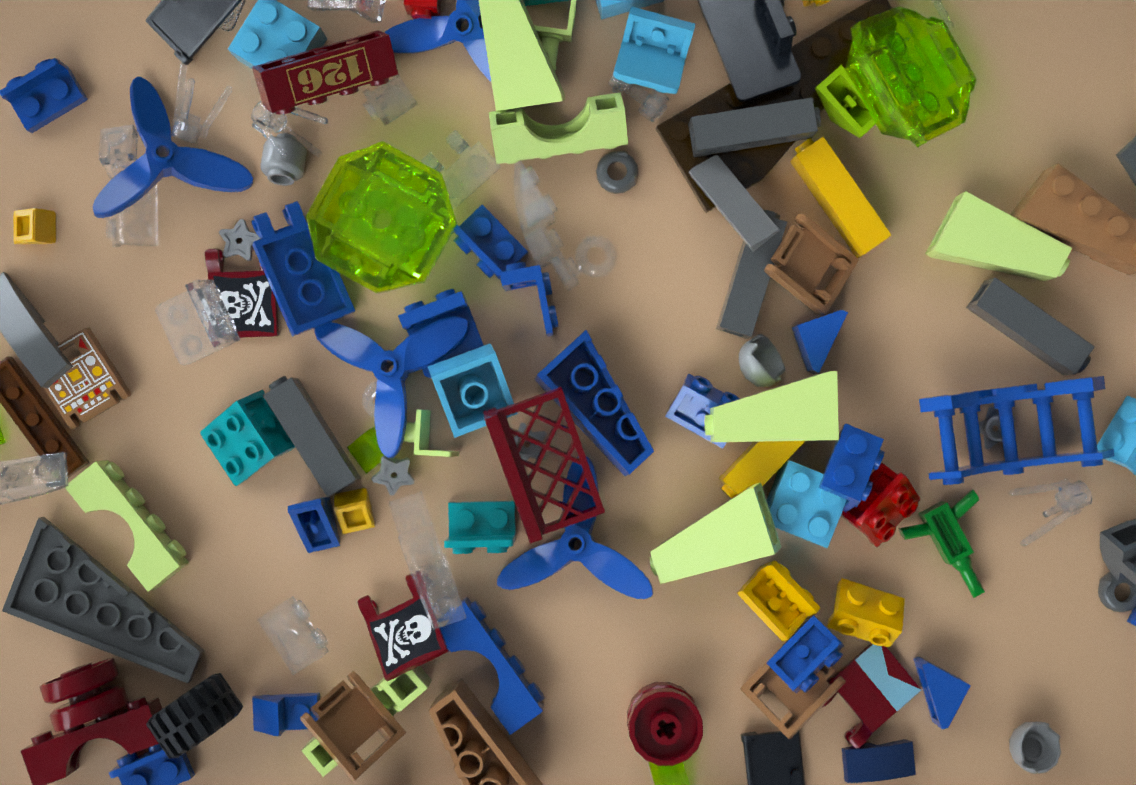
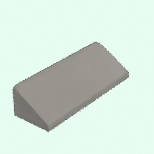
(734, 202)

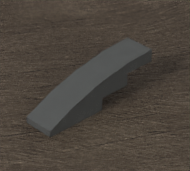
(28, 335)

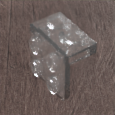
(197, 322)

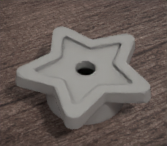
(230, 237)
(986, 428)
(534, 450)
(392, 465)

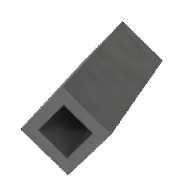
(754, 127)
(749, 284)
(1031, 327)
(311, 435)

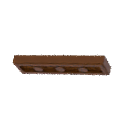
(35, 417)

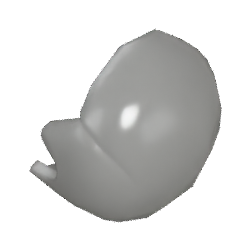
(761, 362)
(1035, 747)

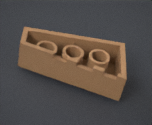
(1080, 219)
(476, 742)

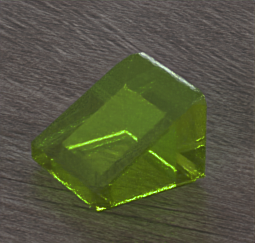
(366, 450)
(669, 774)

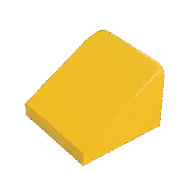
(34, 226)
(354, 510)

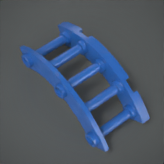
(1004, 399)

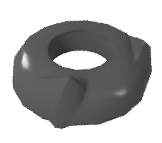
(624, 184)
(1106, 594)

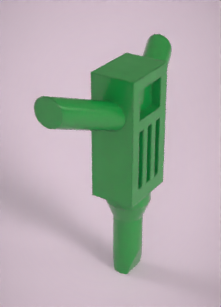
(942, 526)

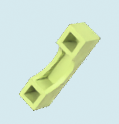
(595, 127)
(154, 554)
(392, 694)

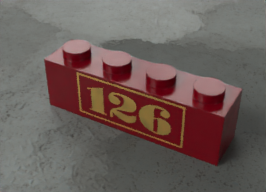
(325, 72)

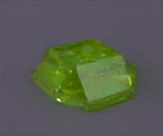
(910, 74)
(359, 191)

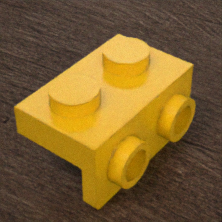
(778, 599)
(867, 613)

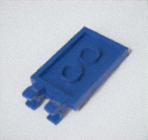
(303, 287)

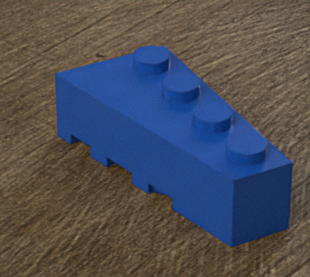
(597, 404)

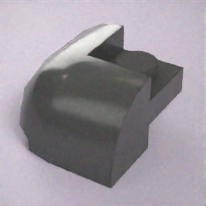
(1119, 550)

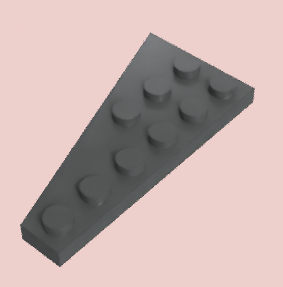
(81, 599)

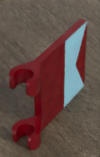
(873, 690)

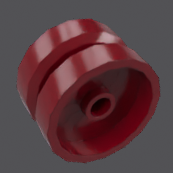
(84, 694)
(668, 743)

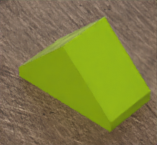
(844, 103)

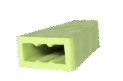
(517, 57)
(994, 240)
(786, 413)
(725, 537)

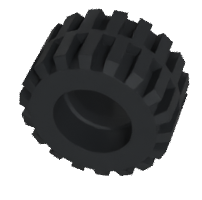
(194, 716)

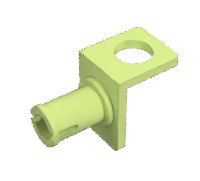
(552, 36)
(419, 434)

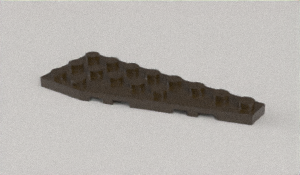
(816, 59)

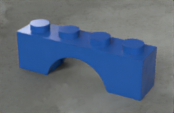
(516, 699)

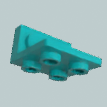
(246, 437)
(481, 525)

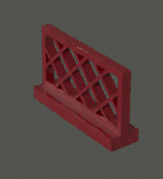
(516, 474)

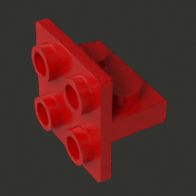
(886, 506)

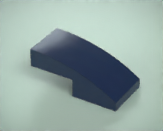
(878, 762)

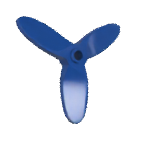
(429, 34)
(165, 159)
(413, 354)
(600, 560)

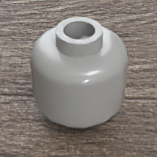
(284, 169)

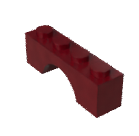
(58, 755)

